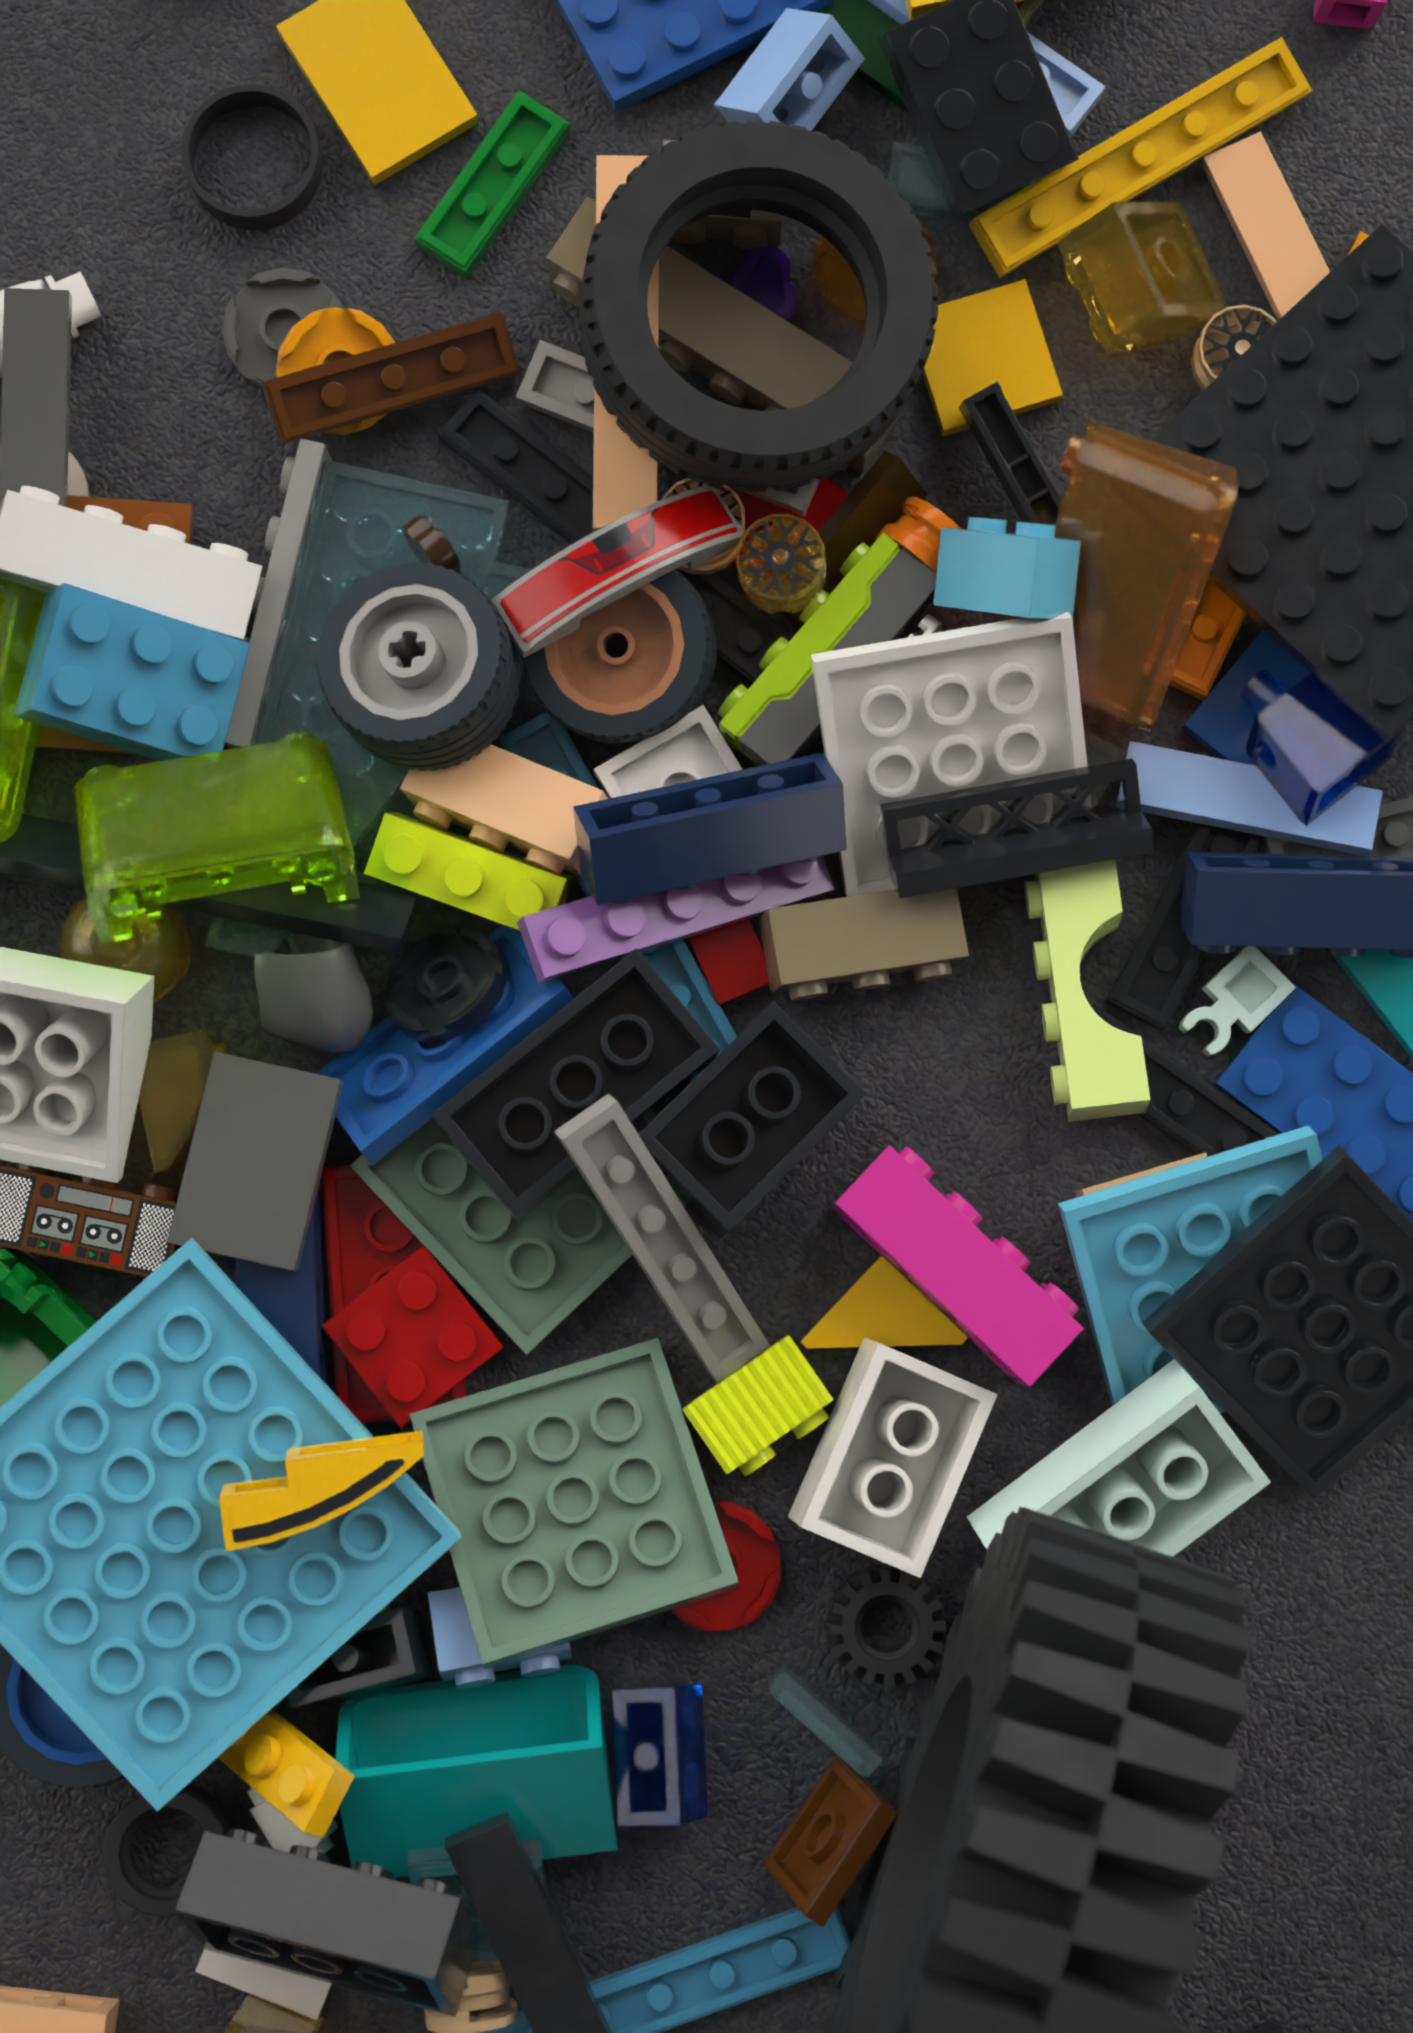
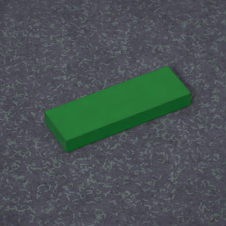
(492, 184)

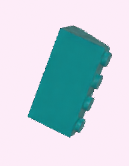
(452, 1757)

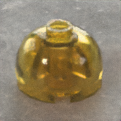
(156, 949)

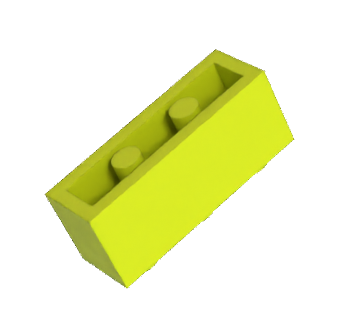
(462, 871)

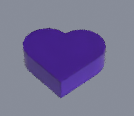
(765, 279)

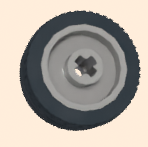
(419, 666)

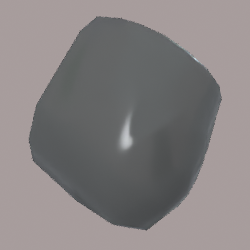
(314, 995)

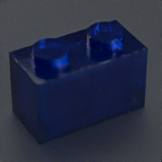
(660, 1754)

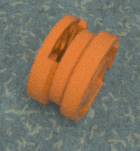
(919, 530)

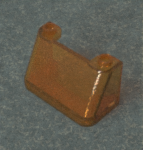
(1146, 551)

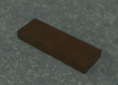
(863, 515)

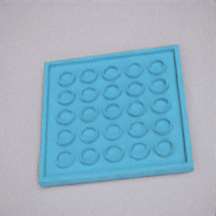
(118, 1535)

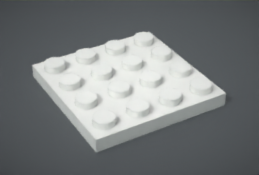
(945, 719)

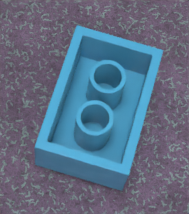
(130, 676)

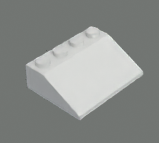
(70, 1062)

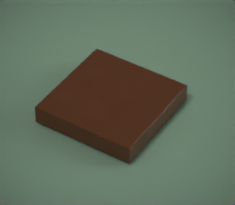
(830, 1840)

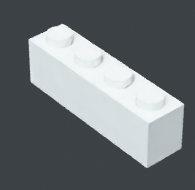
(148, 569)

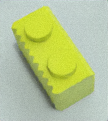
(759, 1406)

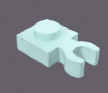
(1243, 994)

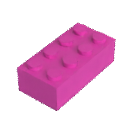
(957, 1266)

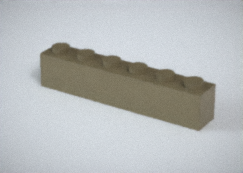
(718, 331)

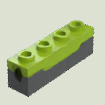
(874, 603)

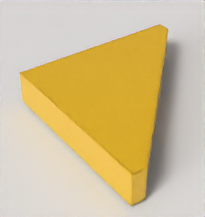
(886, 1310)

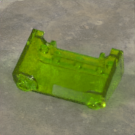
(211, 829)

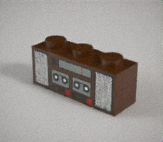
(86, 1219)

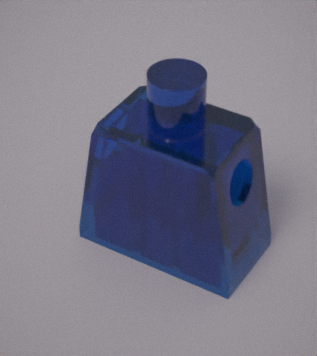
(1310, 743)

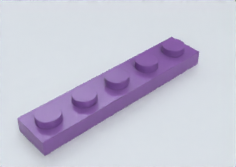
(588, 935)

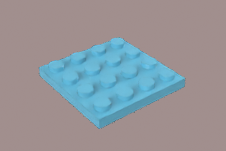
(1157, 1231)

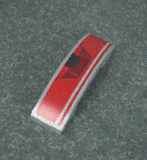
(614, 563)

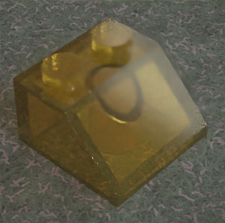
(1141, 275)

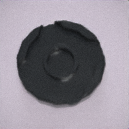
(456, 997)

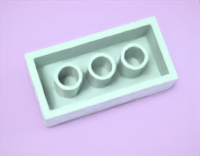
(1143, 1471)

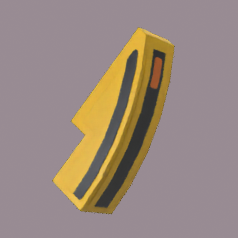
(317, 1488)

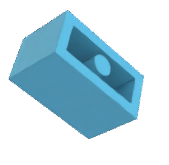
(1007, 572)

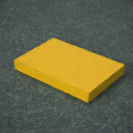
(378, 80)

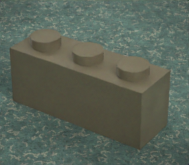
(861, 941)

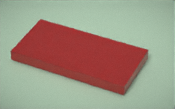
(362, 1247)

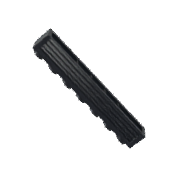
(1011, 456)

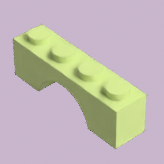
(1099, 1065)

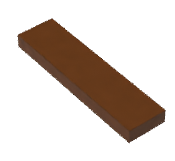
(390, 378)

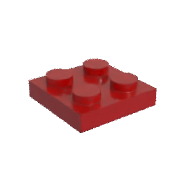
(413, 1336)

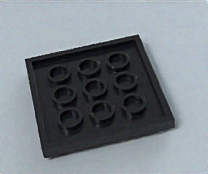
(1306, 1323)

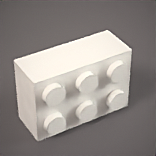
(892, 1457)

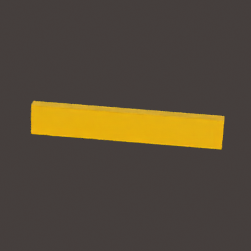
(1140, 156)

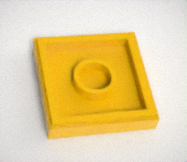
(985, 342)

